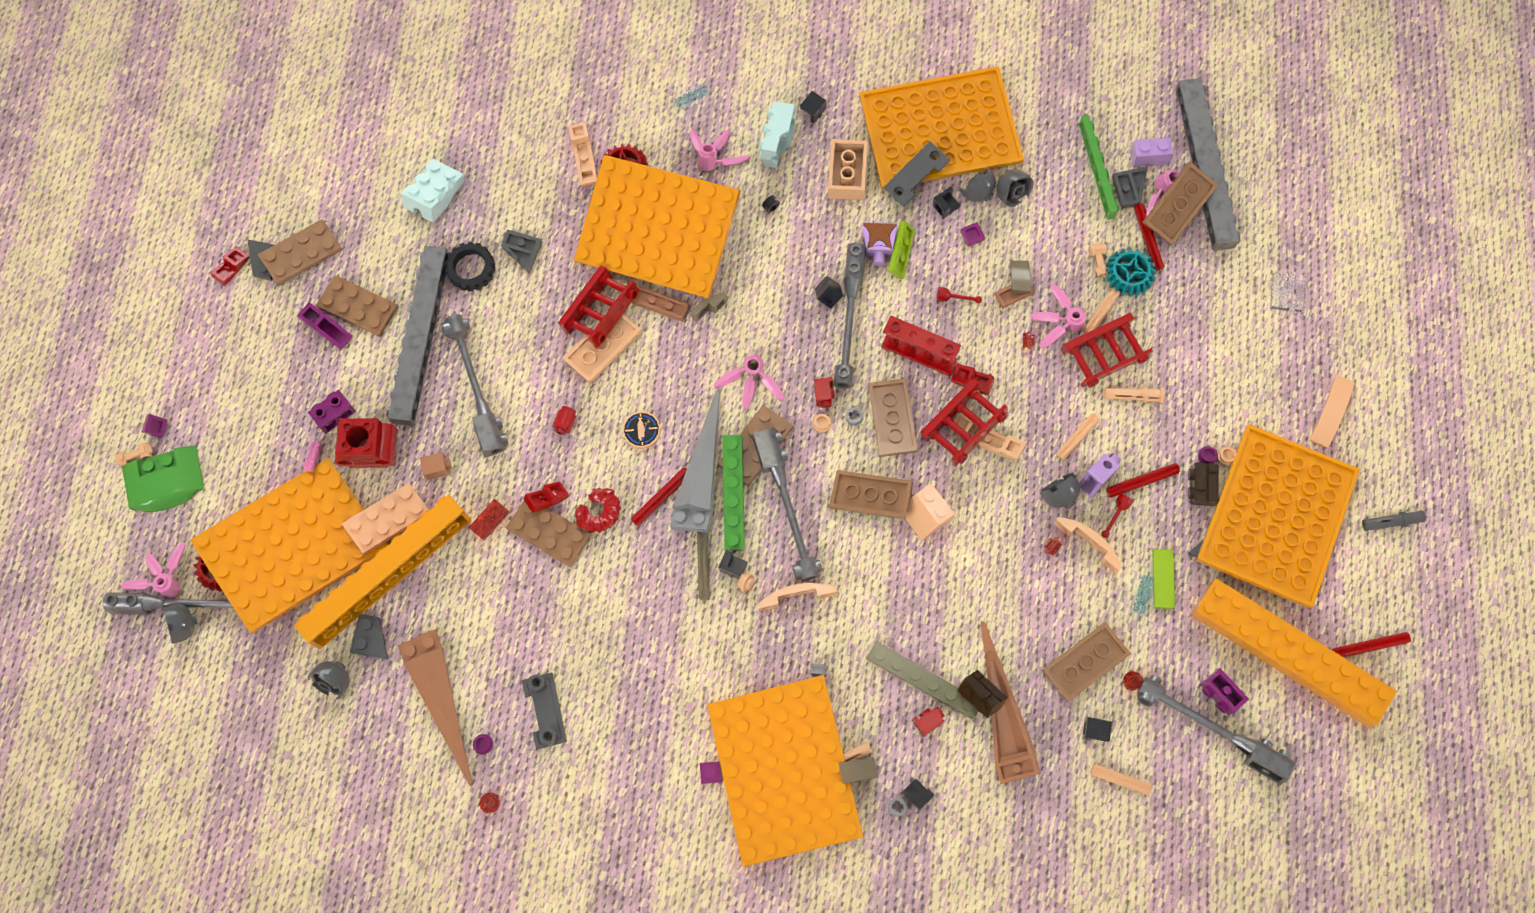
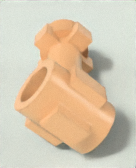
(1098, 251)
(144, 451)

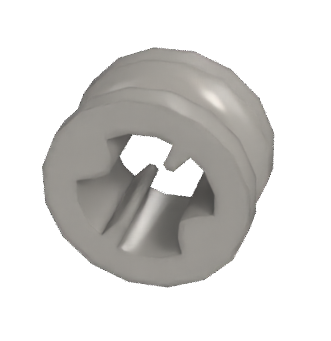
(857, 420)
(818, 670)
(901, 802)

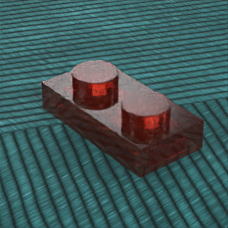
(489, 519)

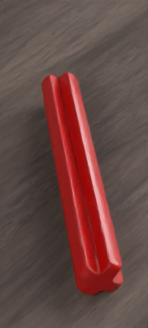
(1149, 237)
(1143, 480)
(671, 486)
(1372, 645)

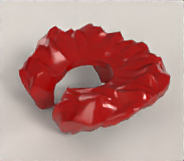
(607, 518)

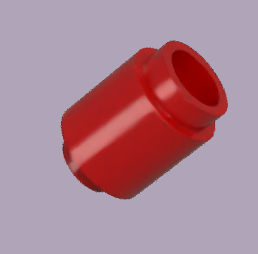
(564, 420)

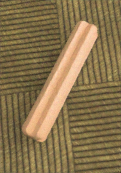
(1102, 310)
(1078, 436)
(1121, 779)

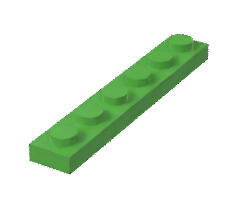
(1100, 172)
(733, 493)

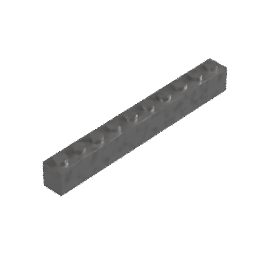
(1206, 157)
(418, 336)

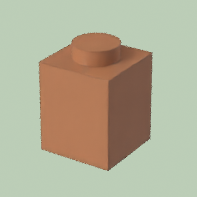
(435, 466)

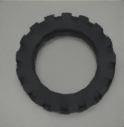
(474, 283)

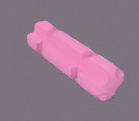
(312, 456)

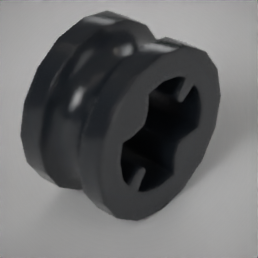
(770, 204)

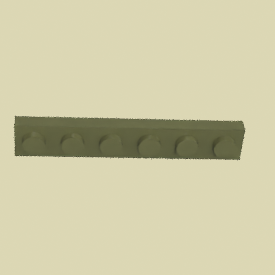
(920, 678)

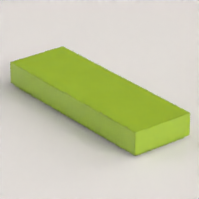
(901, 250)
(1163, 579)

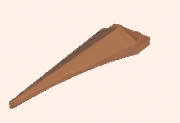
(429, 672)
(1013, 747)

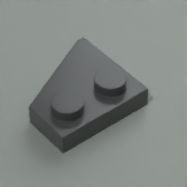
(1129, 186)
(522, 248)
(258, 267)
(368, 637)

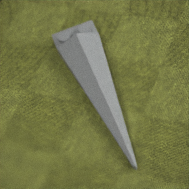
(695, 497)

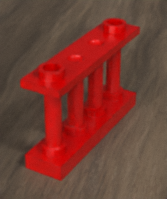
(587, 297)
(1106, 331)
(920, 345)
(958, 404)

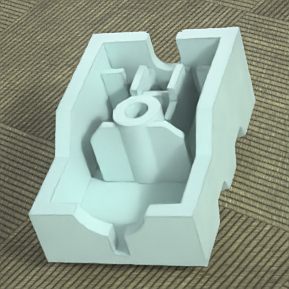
(777, 133)
(432, 190)

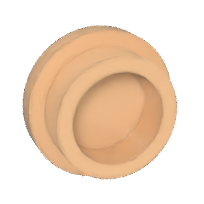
(821, 423)
(1226, 455)
(746, 582)

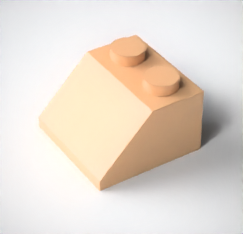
(928, 512)

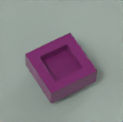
(972, 234)
(154, 425)
(710, 772)

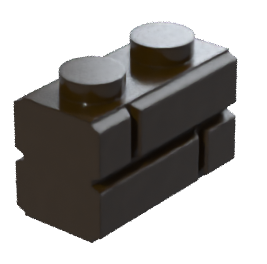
(1204, 484)
(982, 694)

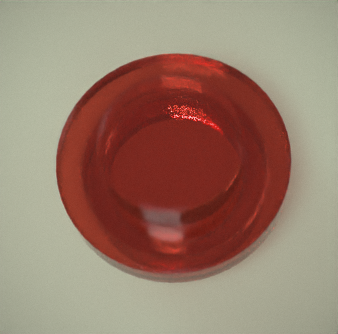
(1029, 340)
(1052, 546)
(1132, 680)
(489, 802)

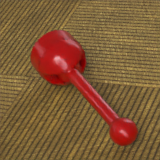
(944, 295)
(1123, 503)

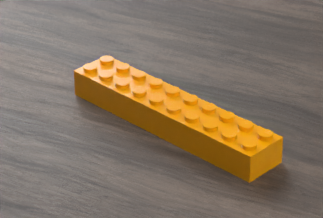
(382, 572)
(1294, 653)

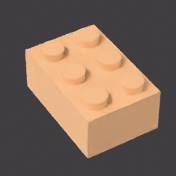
(847, 169)

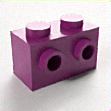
(331, 410)
(1223, 692)

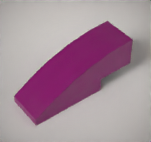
(324, 326)

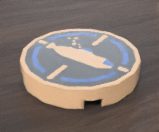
(641, 430)

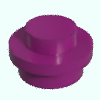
(1207, 455)
(482, 744)

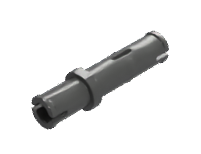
(1402, 519)

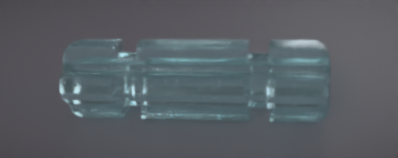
(691, 96)
(1143, 594)

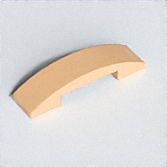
(583, 154)
(1332, 411)
(994, 442)
(1110, 559)
(821, 590)

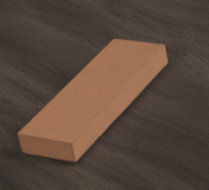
(661, 304)

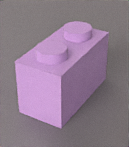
(1151, 152)

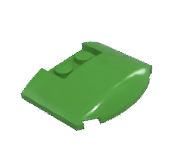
(163, 480)

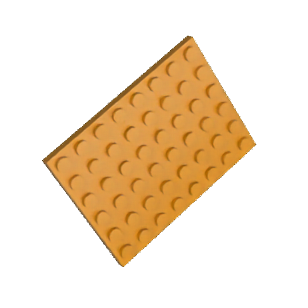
(958, 113)
(657, 226)
(1278, 516)
(284, 546)
(784, 771)

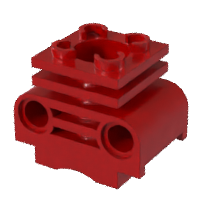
(378, 449)

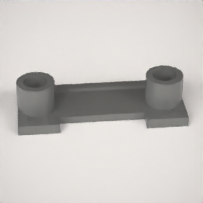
(915, 172)
(546, 709)

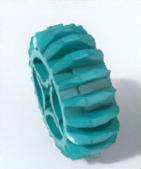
(1145, 274)

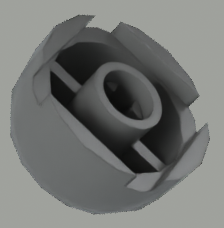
(1015, 184)
(980, 186)
(1062, 492)
(179, 622)
(329, 676)

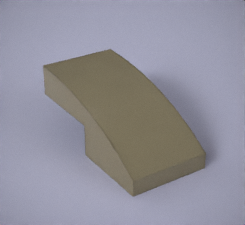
(1020, 277)
(714, 304)
(858, 770)

